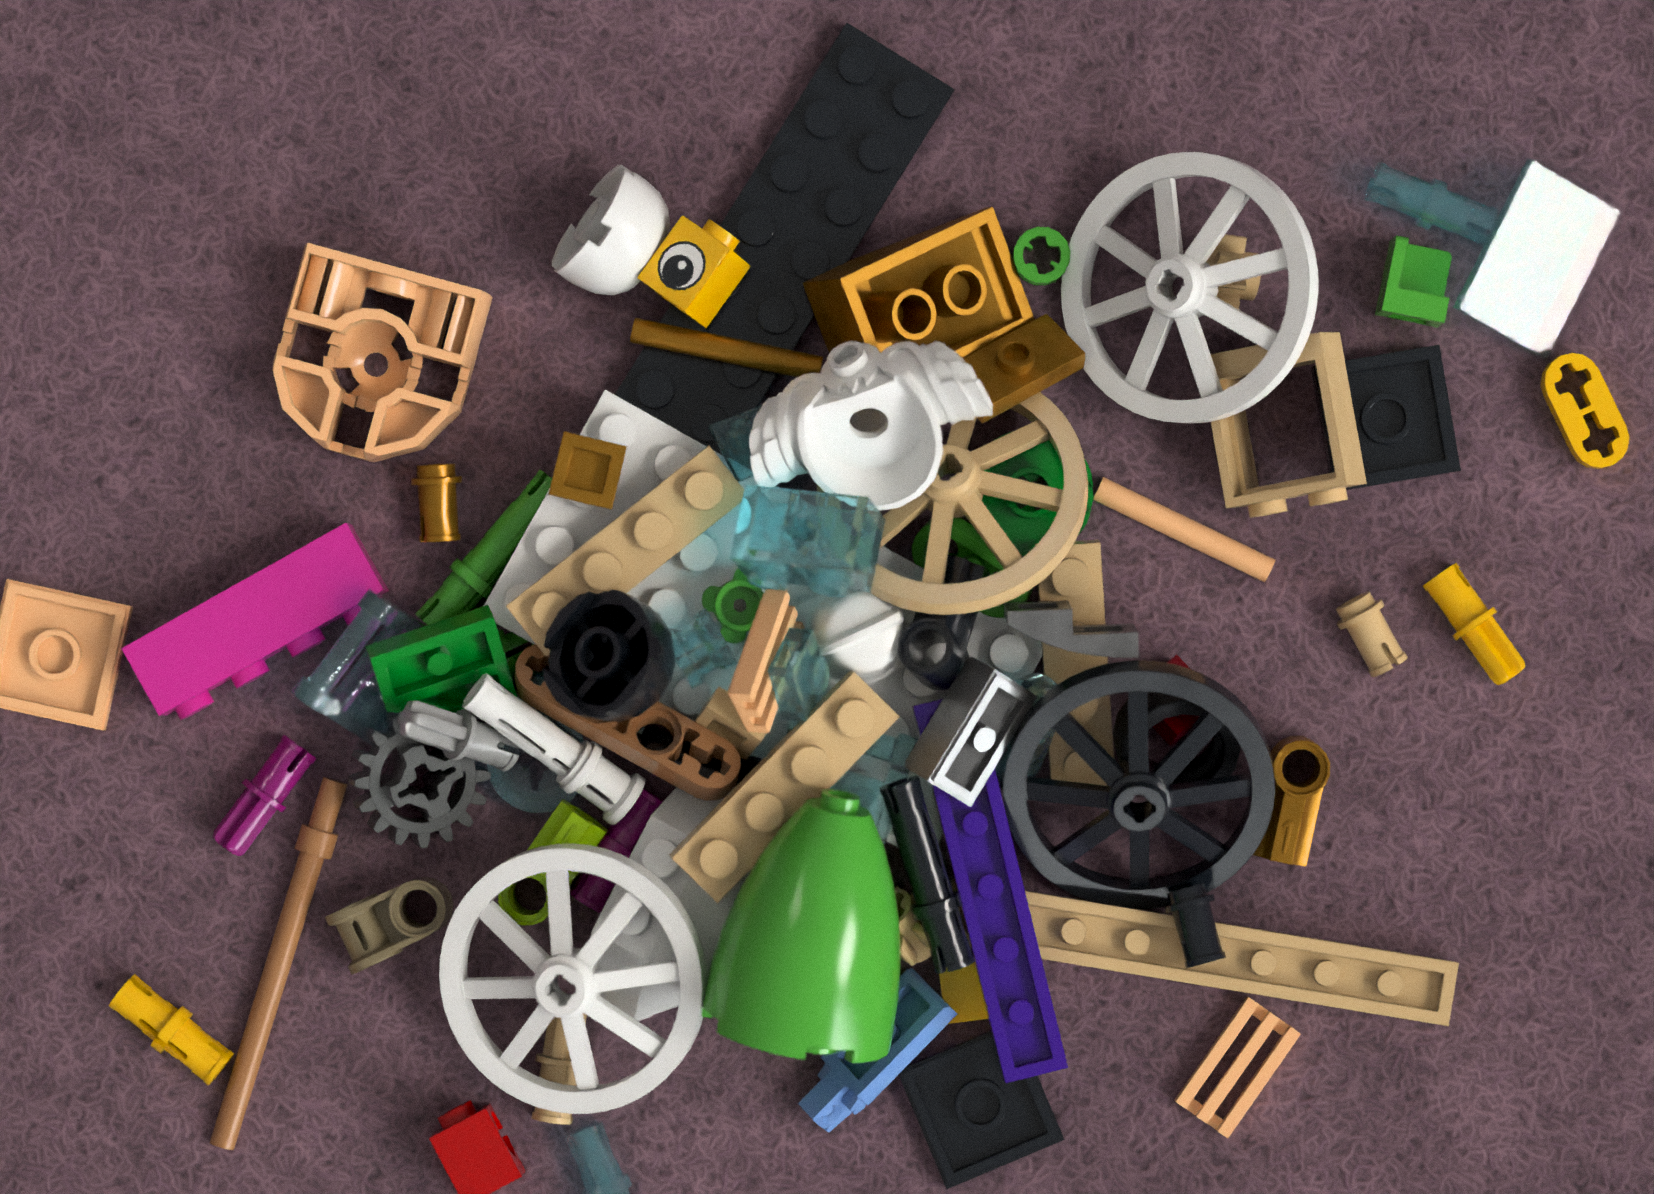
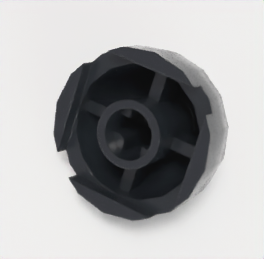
(608, 656)

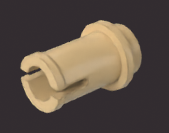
(1370, 633)

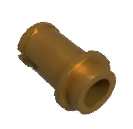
(437, 502)

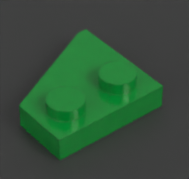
(440, 661)

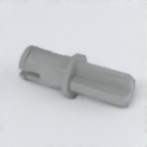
(456, 734)

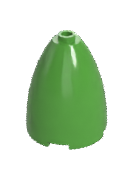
(812, 940)

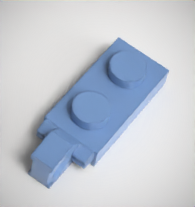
(852, 1086)

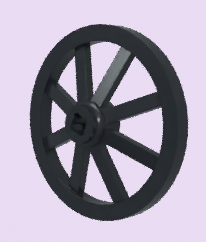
(1137, 777)

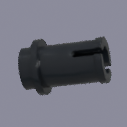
(1195, 925)

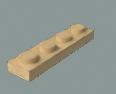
(633, 542)
(1081, 583)
(795, 770)

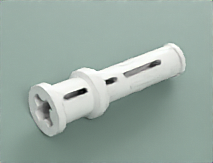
(577, 764)

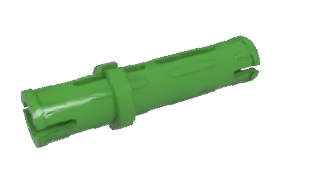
(486, 561)

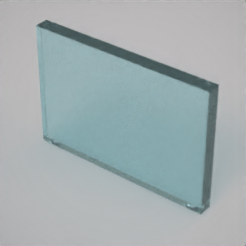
(1536, 259)

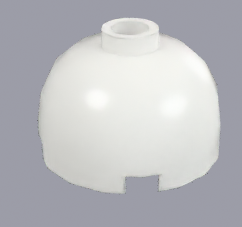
(614, 235)

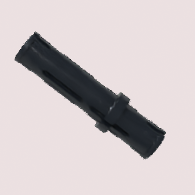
(931, 888)

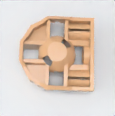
(401, 417)

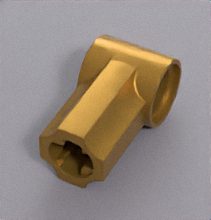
(1295, 805)

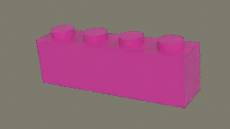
(254, 621)

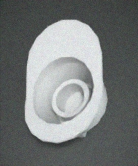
(856, 634)

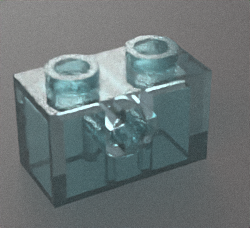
(782, 520)

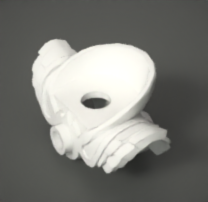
(867, 421)

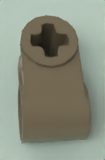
(381, 926)

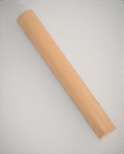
(1184, 529)

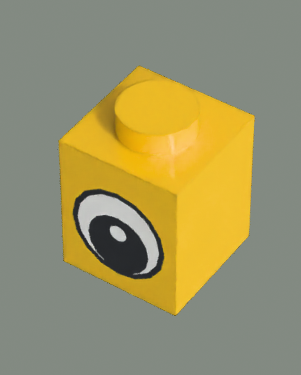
(695, 269)

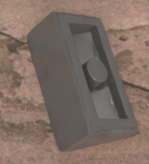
(970, 730)

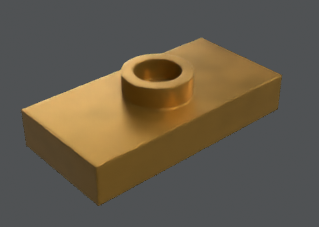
(1025, 363)

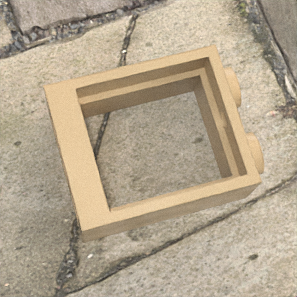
(1234, 442)

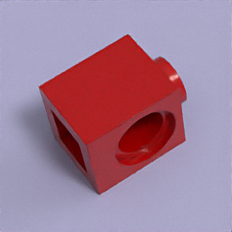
(475, 1151)

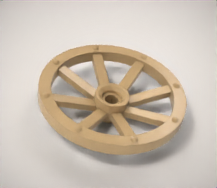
(963, 497)

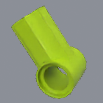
(565, 826)

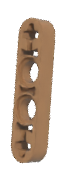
(622, 736)

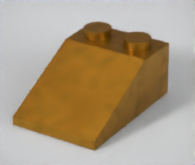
(934, 286)

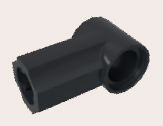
(938, 628)

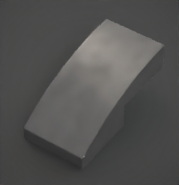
(1053, 625)

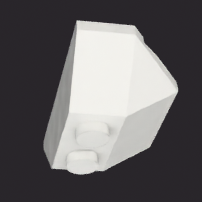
(644, 937)

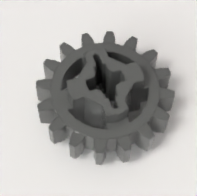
(395, 787)

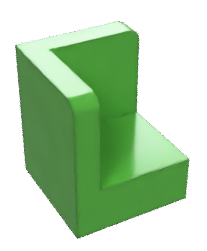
(1414, 283)

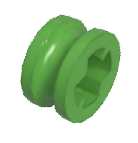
(1053, 240)

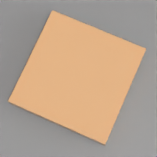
(60, 653)

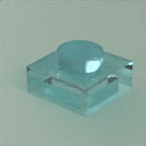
(798, 674)

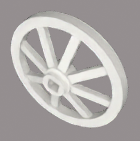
(1199, 291)
(579, 968)

